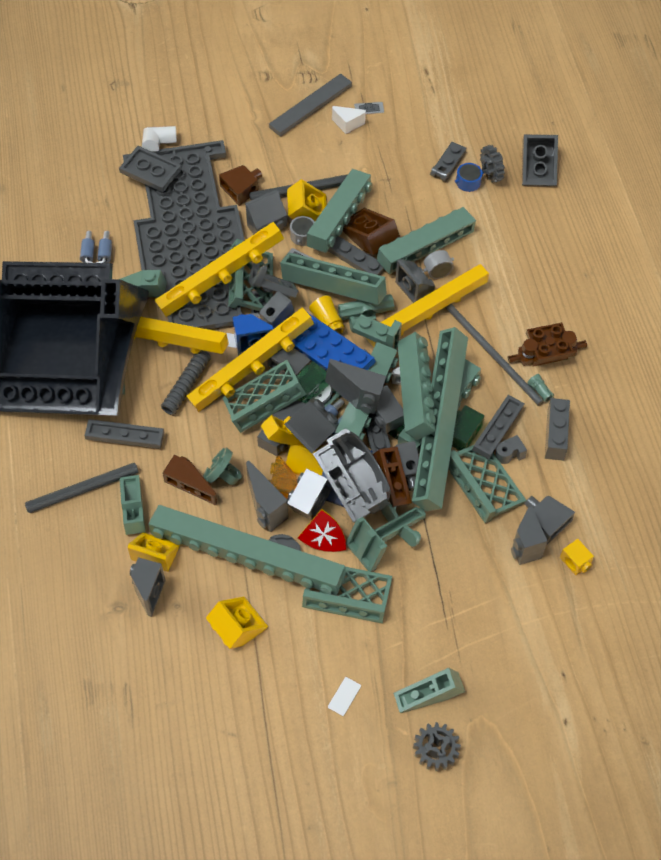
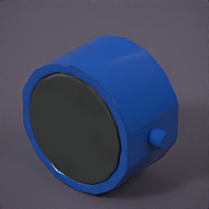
(469, 177)

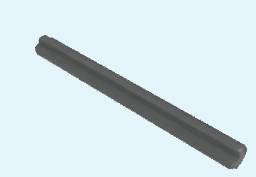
(319, 184)
(81, 487)

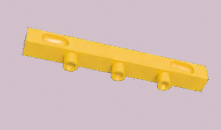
(220, 269)
(438, 299)
(182, 335)
(251, 360)

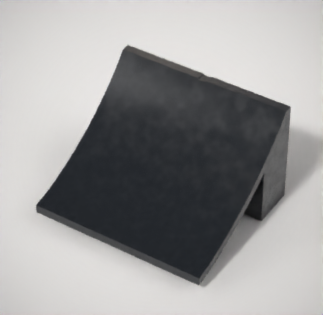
(65, 337)

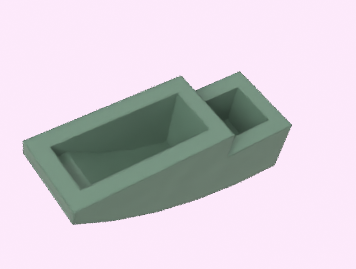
(132, 505)

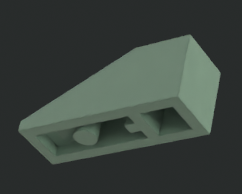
(150, 280)
(429, 691)

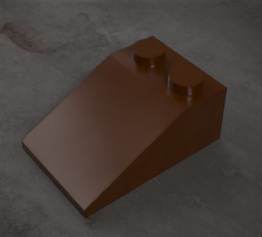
(371, 230)

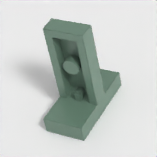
(378, 331)

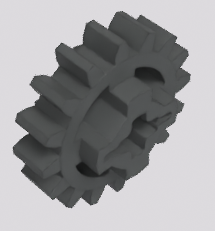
(492, 163)
(434, 738)

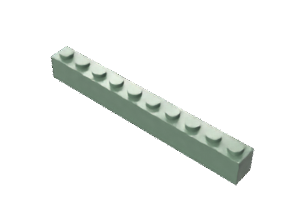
(437, 446)
(247, 550)

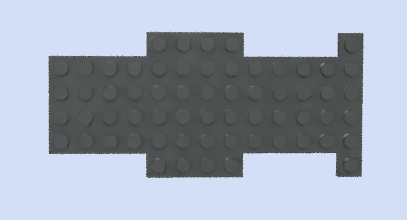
(190, 232)

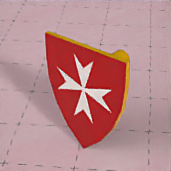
(324, 533)

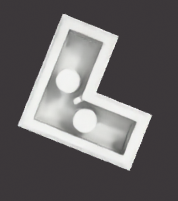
(155, 135)

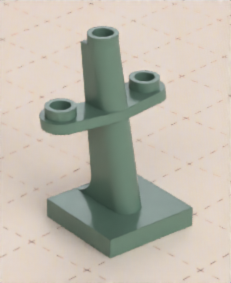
(370, 544)

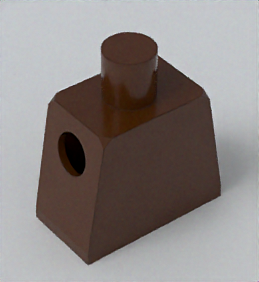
(239, 183)

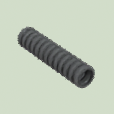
(185, 382)

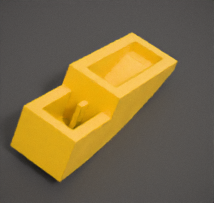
(278, 432)

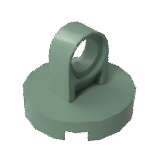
(222, 468)

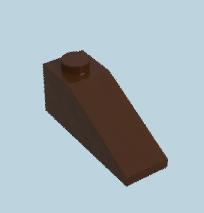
(392, 467)
(185, 476)

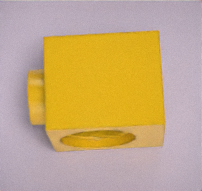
(577, 557)

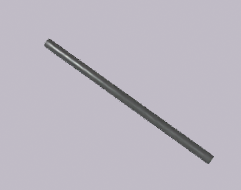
(495, 355)

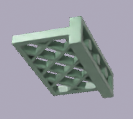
(238, 289)
(268, 403)
(472, 486)
(350, 607)

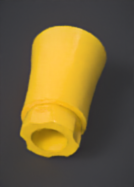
(326, 312)

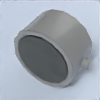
(299, 229)
(438, 264)

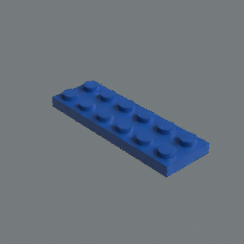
(323, 343)

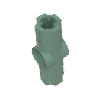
(367, 309)

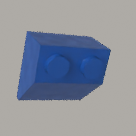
(249, 330)

